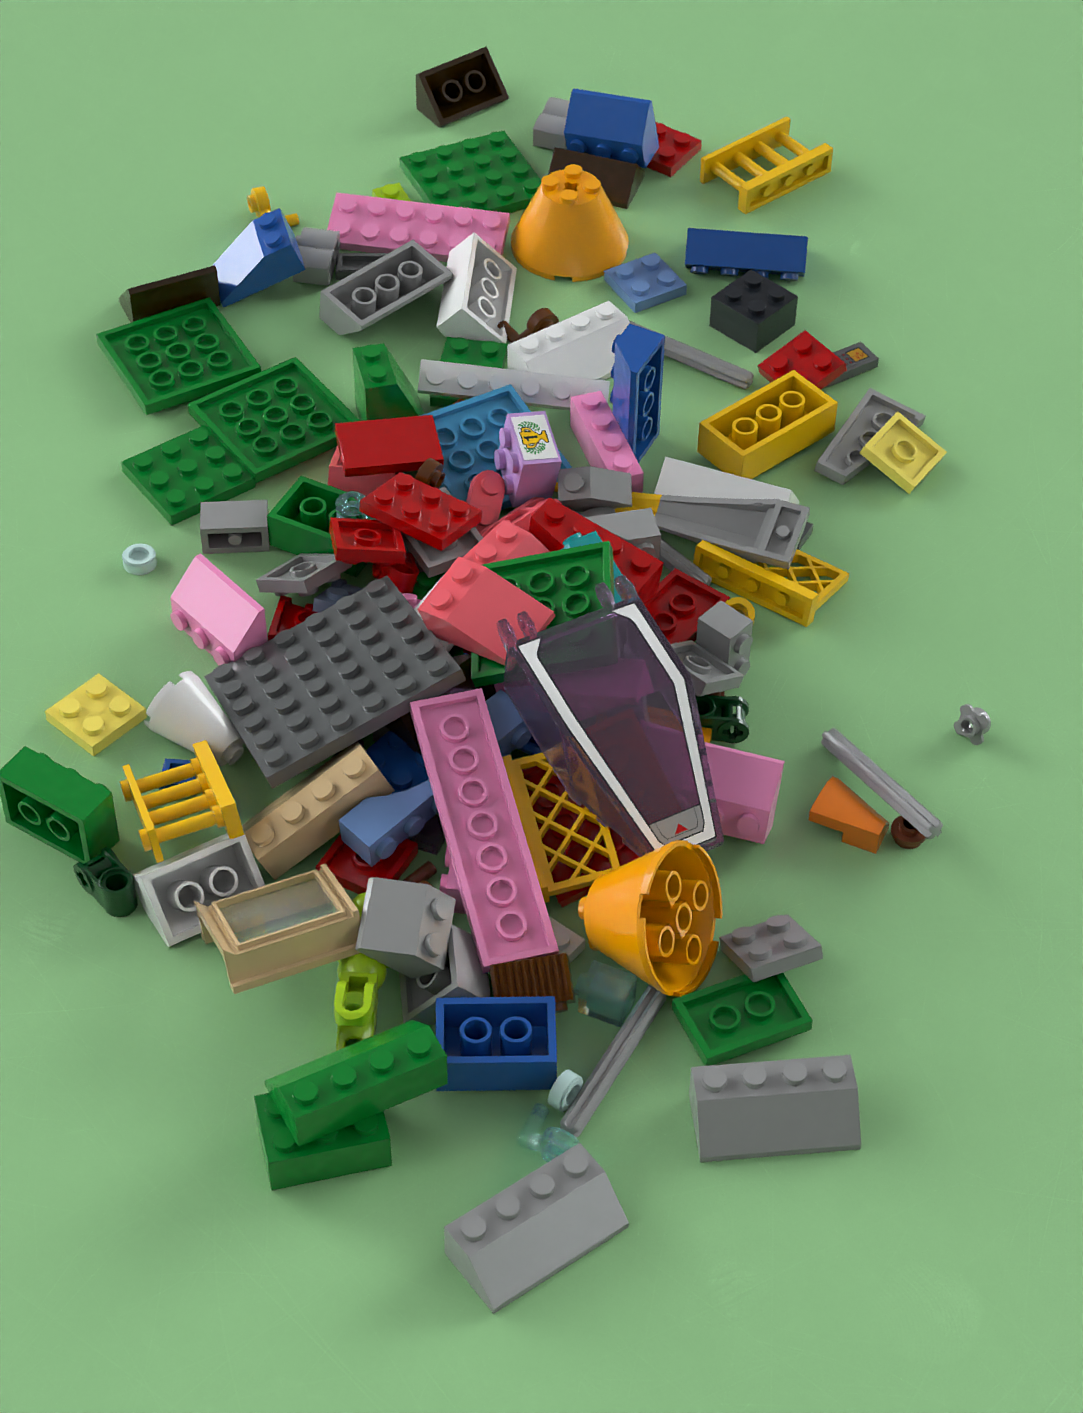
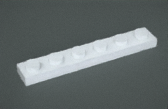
(533, 388)

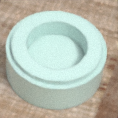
(139, 559)
(565, 1090)

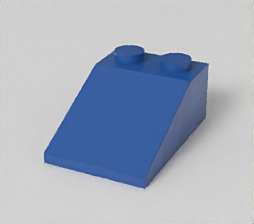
(258, 258)

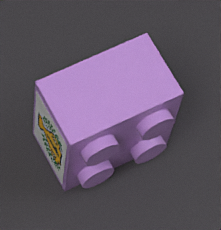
(527, 457)

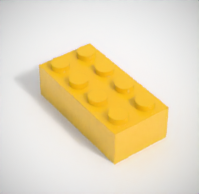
(767, 426)

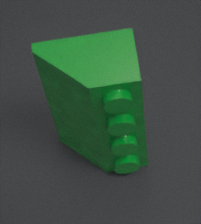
(359, 1081)

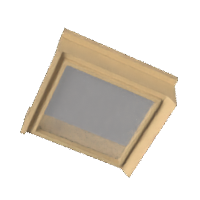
(281, 928)

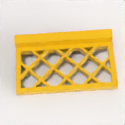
(767, 584)
(534, 835)

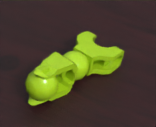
(357, 993)

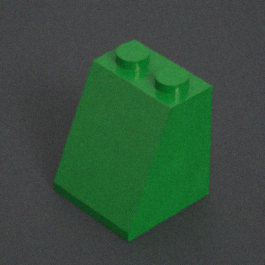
(382, 386)

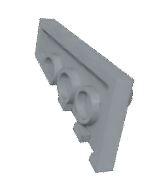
(843, 457)

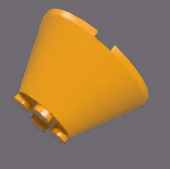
(569, 228)
(658, 916)

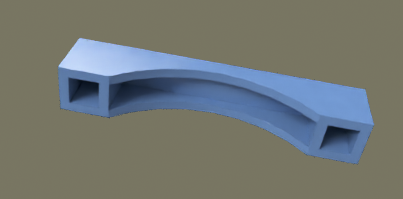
(383, 822)

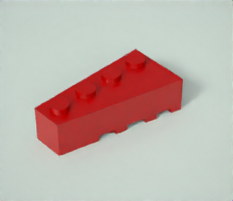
(556, 523)

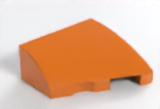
(848, 813)

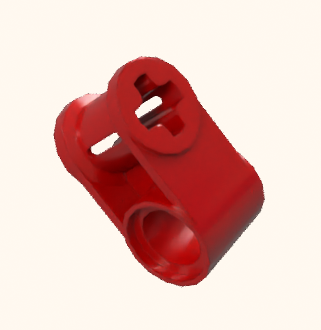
(402, 575)

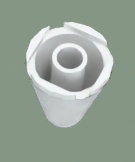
(190, 715)

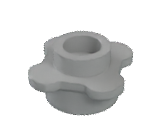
(978, 718)

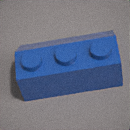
(611, 127)

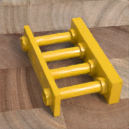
(772, 183)
(208, 781)

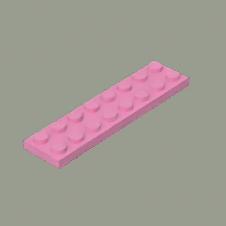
(483, 829)

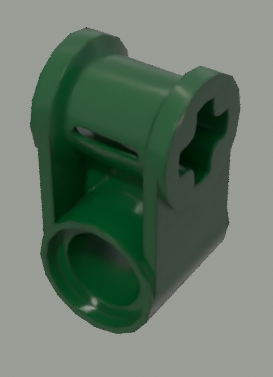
(717, 714)
(108, 883)

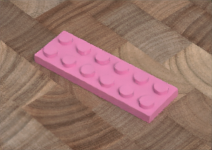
(386, 224)

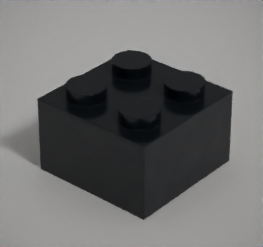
(753, 311)

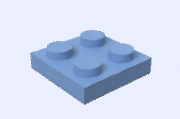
(645, 282)

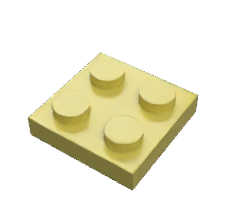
(903, 452)
(96, 714)

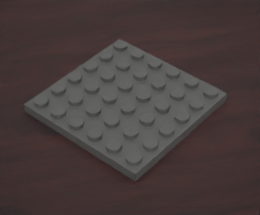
(332, 680)

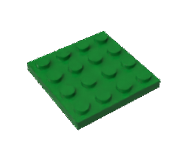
(473, 174)
(177, 355)
(273, 418)
(560, 581)

